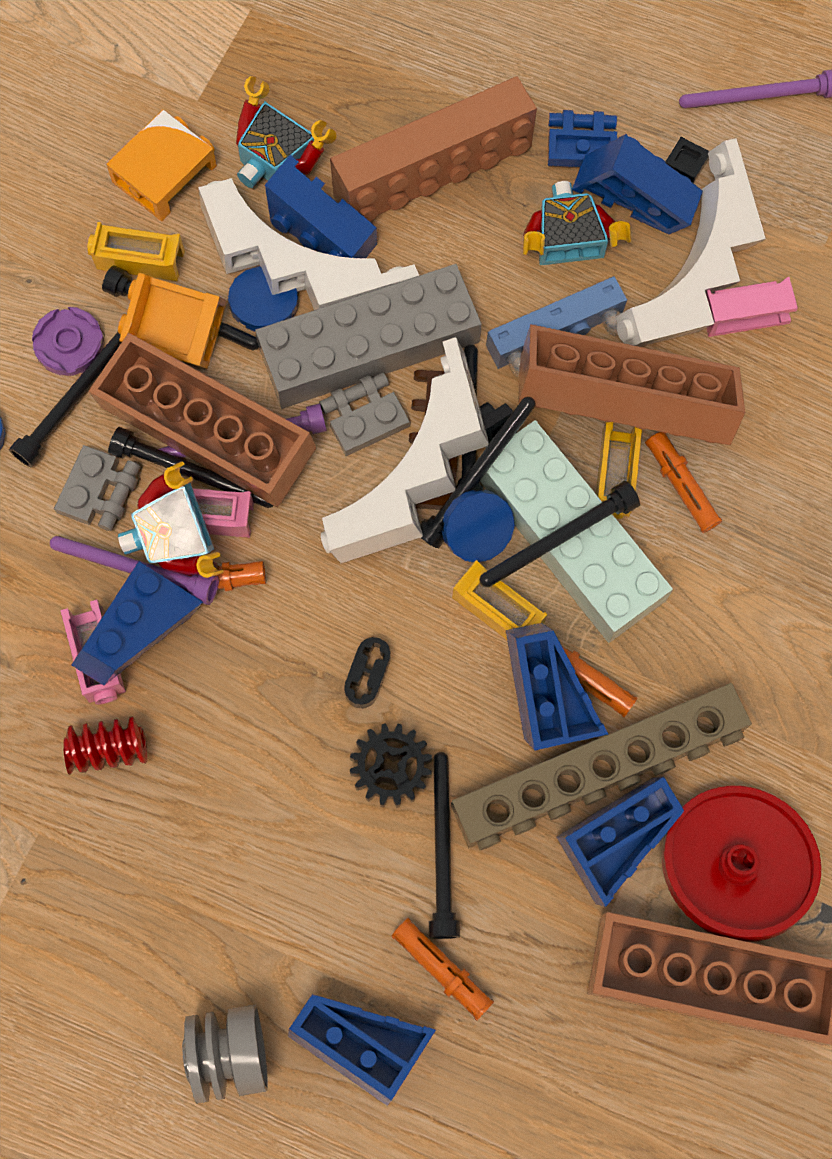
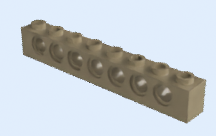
(719, 706)

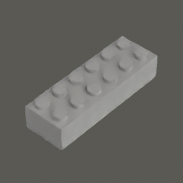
(367, 335)

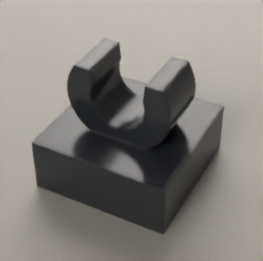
(688, 158)
(494, 418)

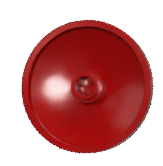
(741, 863)

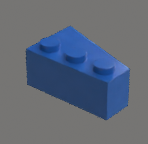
(641, 182)
(314, 217)
(135, 621)
(548, 692)
(619, 836)
(360, 1045)

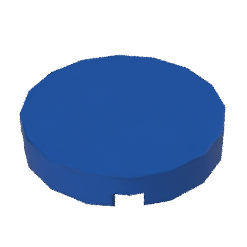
(254, 304)
(478, 525)

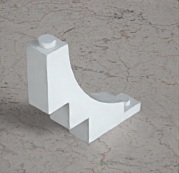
(726, 225)
(249, 242)
(389, 511)

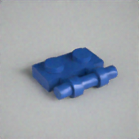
(570, 146)

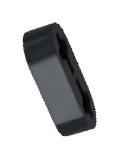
(359, 669)

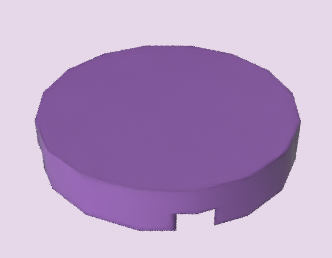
(67, 341)

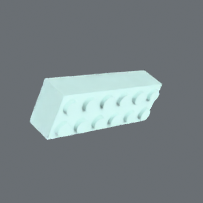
(598, 566)

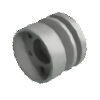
(225, 1054)

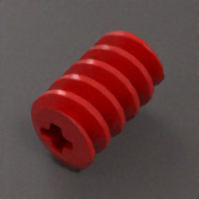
(104, 745)

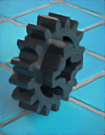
(382, 751)

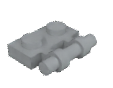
(368, 423)
(87, 486)

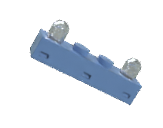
(571, 314)

